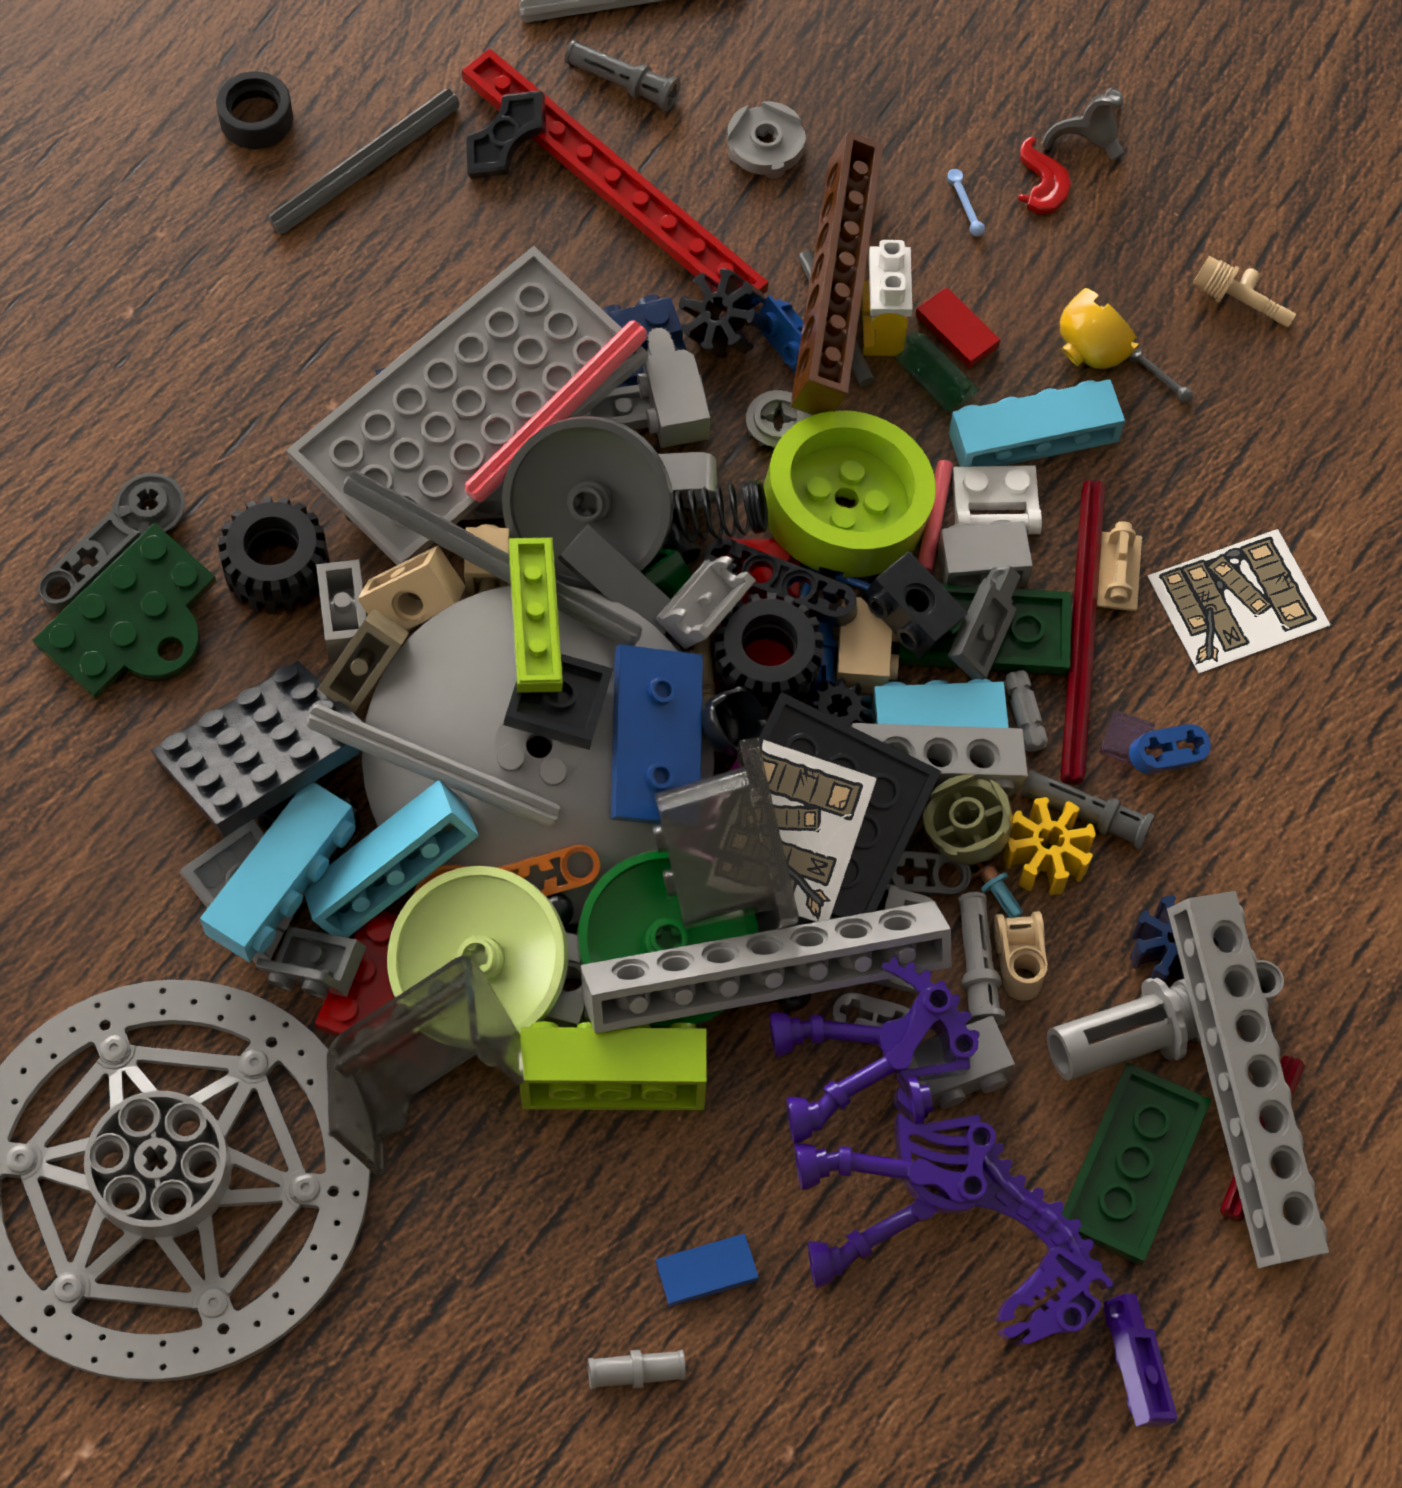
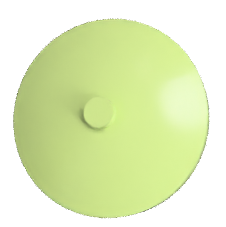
(494, 922)

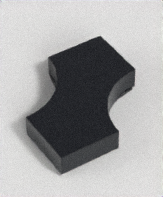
(517, 121)

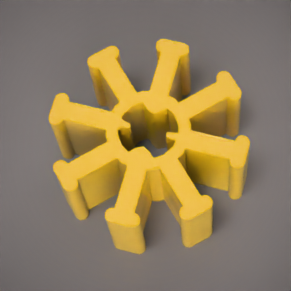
(1067, 855)

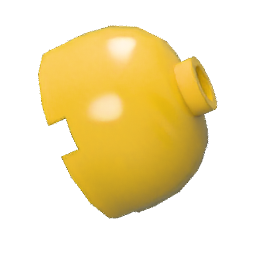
(1095, 333)

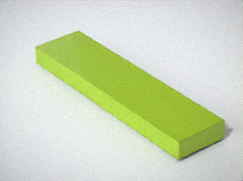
(535, 615)

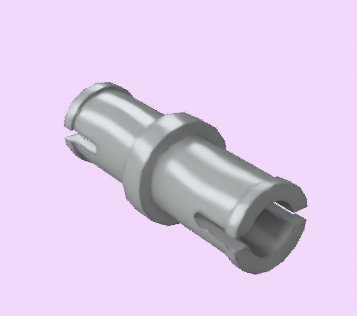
(636, 1369)

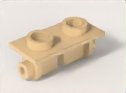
(1119, 568)

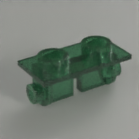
(935, 372)

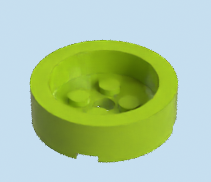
(852, 459)

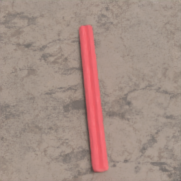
(558, 407)

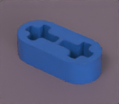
(1168, 740)

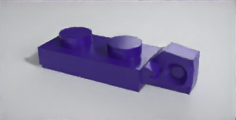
(1140, 1363)

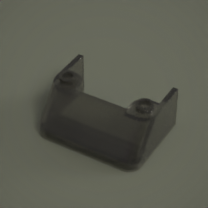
(408, 1047)

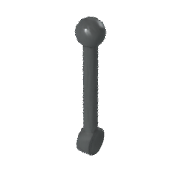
(1183, 393)

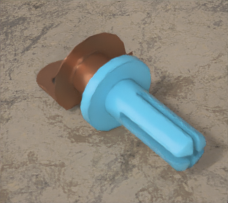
(995, 883)

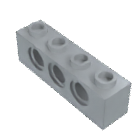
(997, 749)

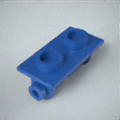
(783, 329)

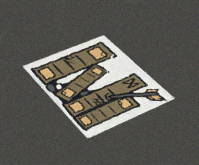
(1238, 601)
(818, 821)

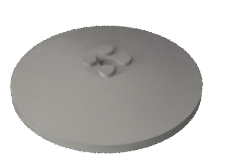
(452, 697)

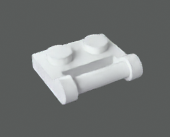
(996, 489)

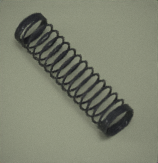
(754, 503)

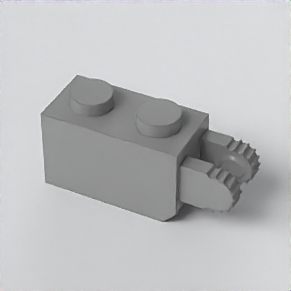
(674, 393)

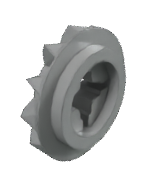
(763, 411)

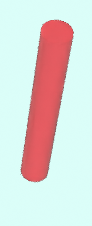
(933, 527)

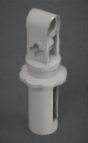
(1161, 1008)

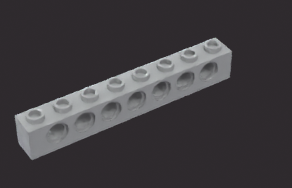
(763, 966)
(1237, 1098)

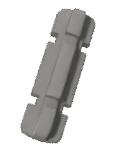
(1026, 710)

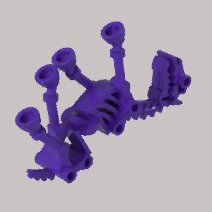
(983, 1176)

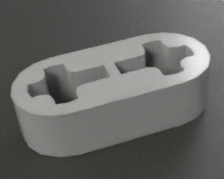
(869, 1008)

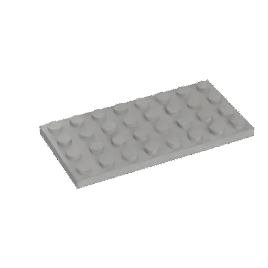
(460, 398)

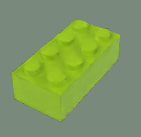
(613, 1068)

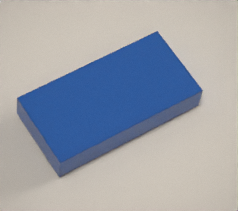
(706, 1270)

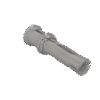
(981, 979)

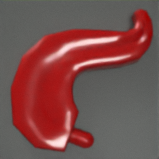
(1055, 179)

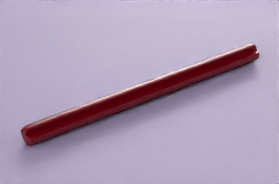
(1083, 633)

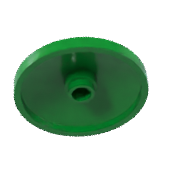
(634, 916)

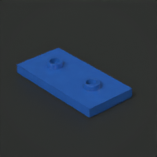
(654, 728)

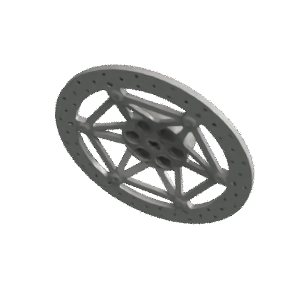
(176, 1180)

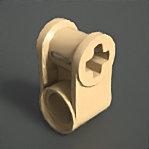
(1020, 946)

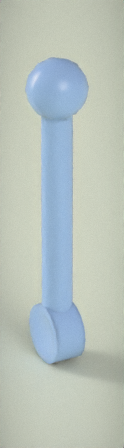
(955, 179)

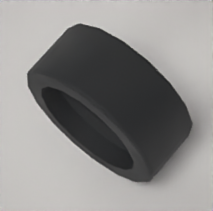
(254, 85)

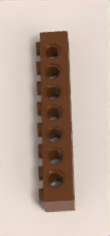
(837, 276)

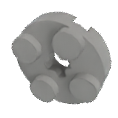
(766, 158)

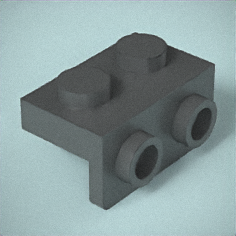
(314, 962)

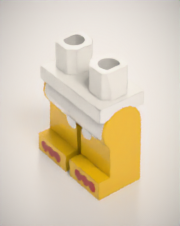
(886, 299)

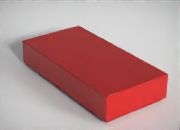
(957, 327)

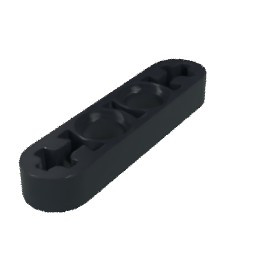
(784, 576)

